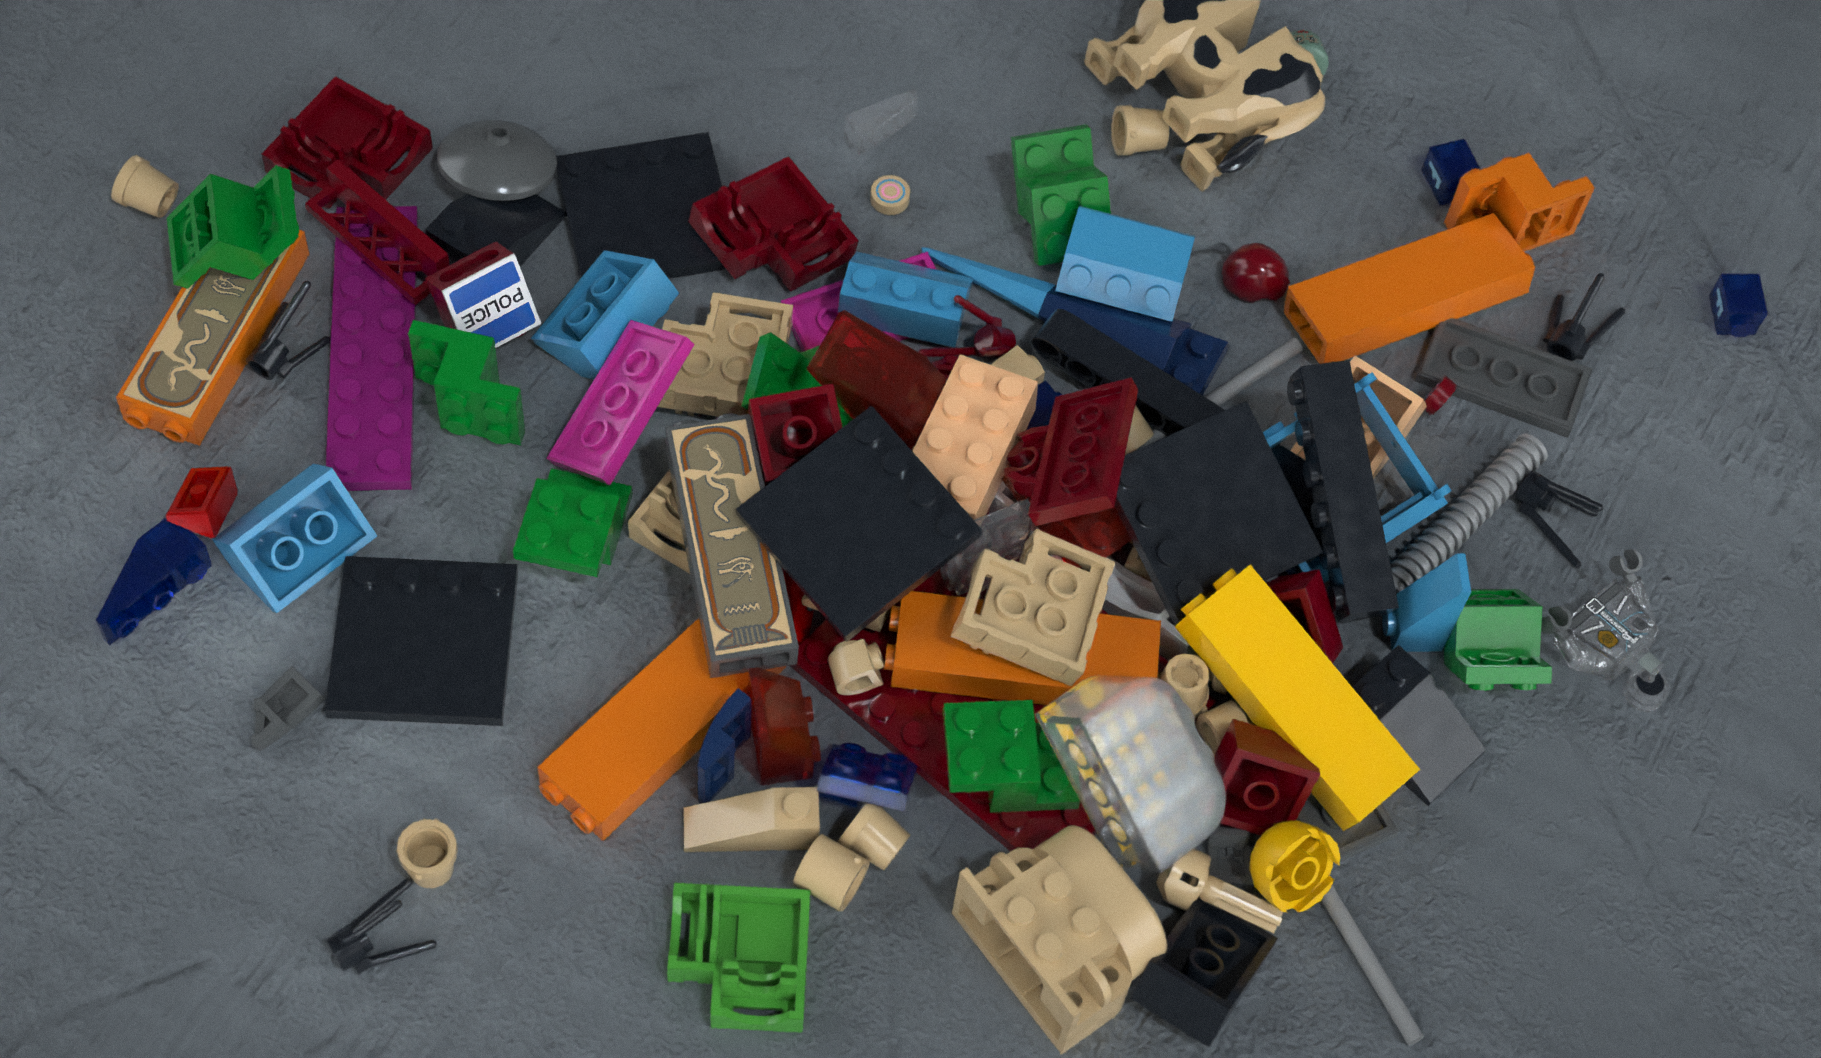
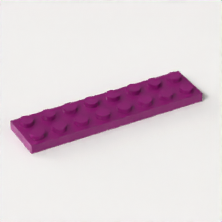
(370, 371)

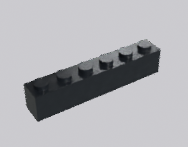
(1342, 491)

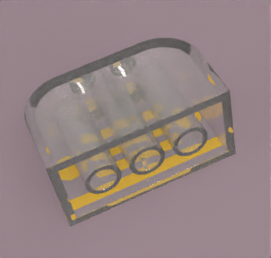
(1136, 767)

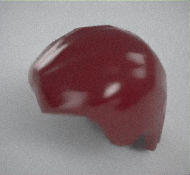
(1255, 273)

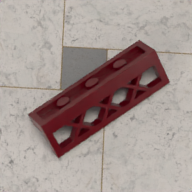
(384, 219)

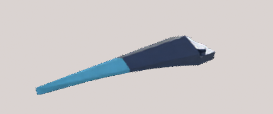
(1168, 345)

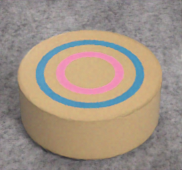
(890, 195)

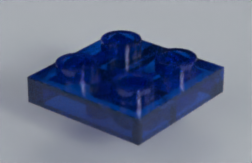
(867, 777)

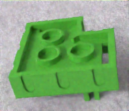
(747, 947)

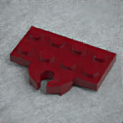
(1076, 458)

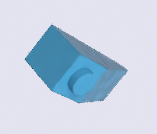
(1429, 608)

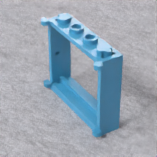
(1426, 496)

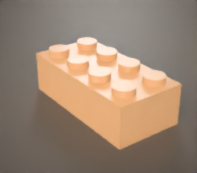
(975, 430)

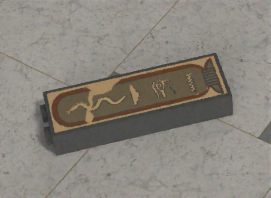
(733, 576)

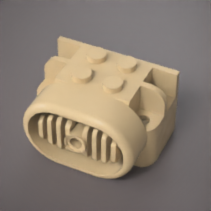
(1061, 930)

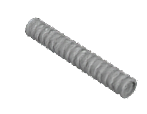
(1469, 510)

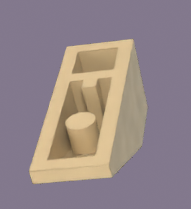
(754, 821)

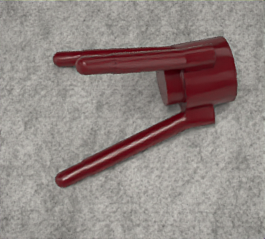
(989, 341)

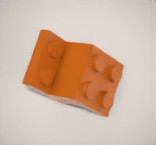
(1521, 201)

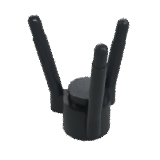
(1569, 337)
(270, 353)
(1541, 493)
(352, 942)

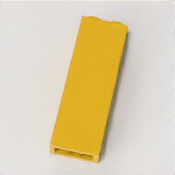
(1297, 693)

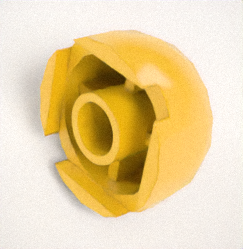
(1293, 865)

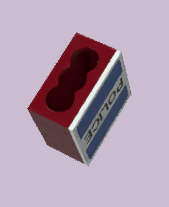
(485, 295)

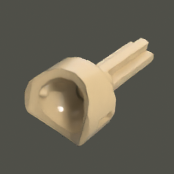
(1214, 891)

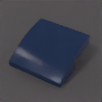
(725, 736)

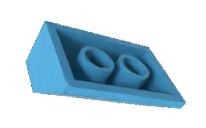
(1125, 263)
(905, 298)
(601, 306)
(295, 537)

